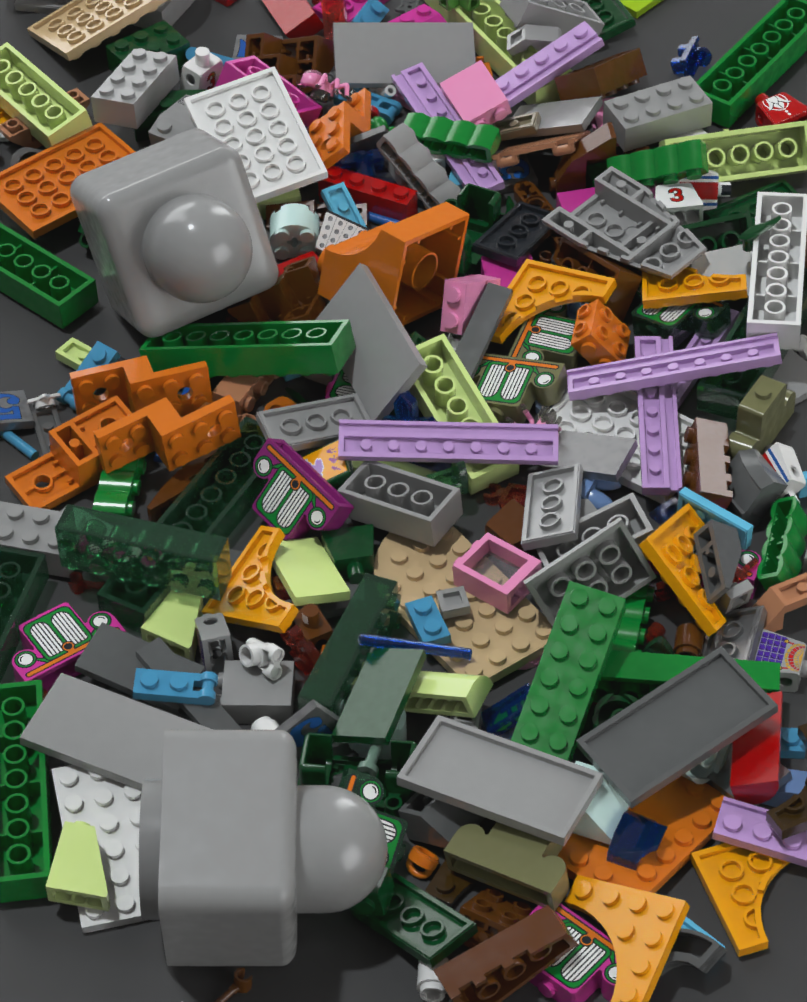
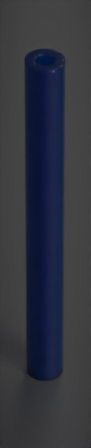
(429, 648)

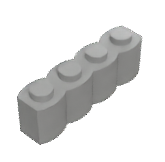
(416, 166)

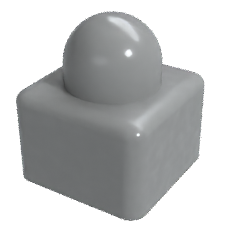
(175, 232)
(245, 848)

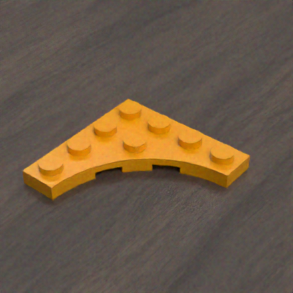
(545, 286)
(691, 288)
(673, 556)
(249, 594)
(736, 886)
(640, 928)

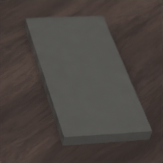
(676, 726)

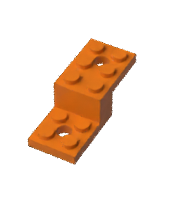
(333, 130)
(140, 386)
(169, 435)
(72, 460)

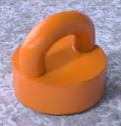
(424, 859)

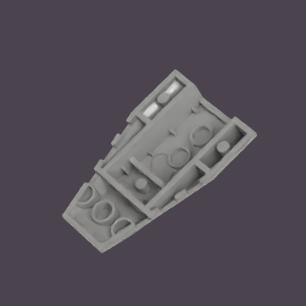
(628, 227)

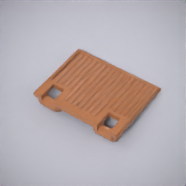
(552, 143)

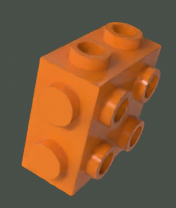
(600, 334)

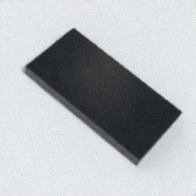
(514, 235)

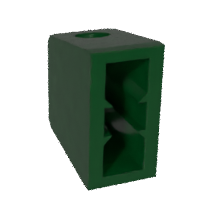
(351, 551)

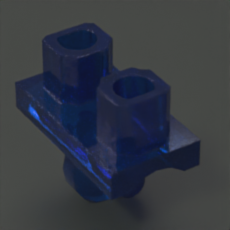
(690, 58)

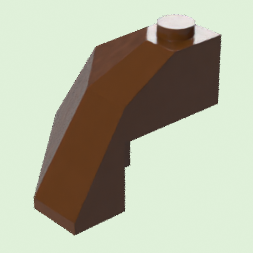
(292, 55)
(571, 168)
(289, 299)

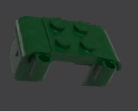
(484, 212)
(318, 768)

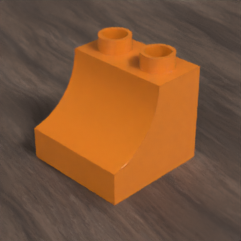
(404, 257)

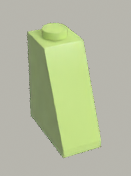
(175, 623)
(78, 869)

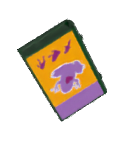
(326, 463)

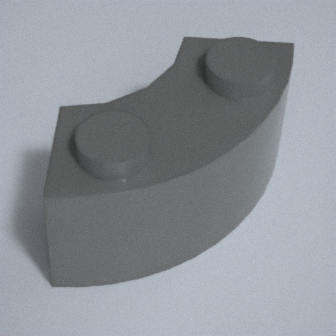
(694, 950)

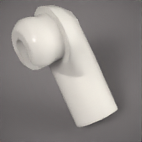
(388, 92)

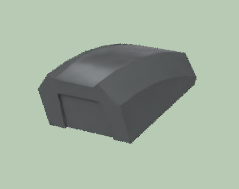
(753, 485)

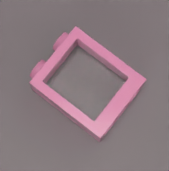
(495, 572)

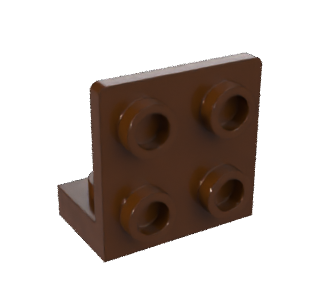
(492, 914)

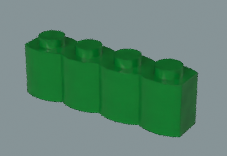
(455, 138)
(664, 163)
(119, 488)
(784, 543)
(637, 613)

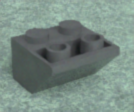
(434, 820)

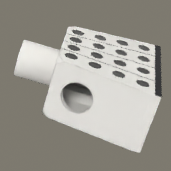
(336, 230)

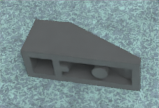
(718, 557)

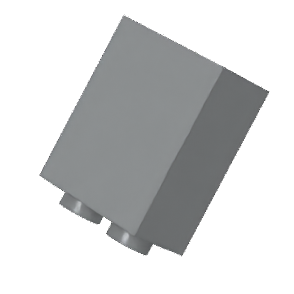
(252, 695)

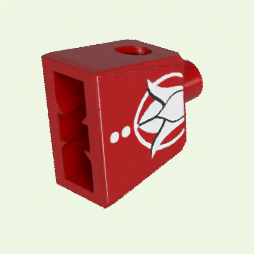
(778, 109)

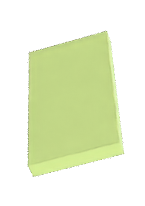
(309, 572)

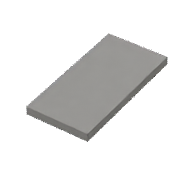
(374, 51)
(384, 354)
(102, 731)
(500, 780)

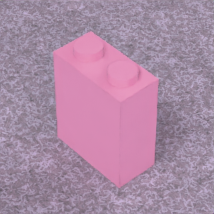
(476, 95)
(461, 299)

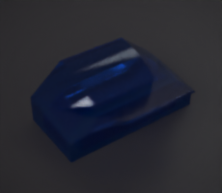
(634, 839)

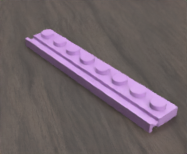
(549, 63)
(426, 97)
(674, 366)
(658, 427)
(448, 442)
(747, 828)

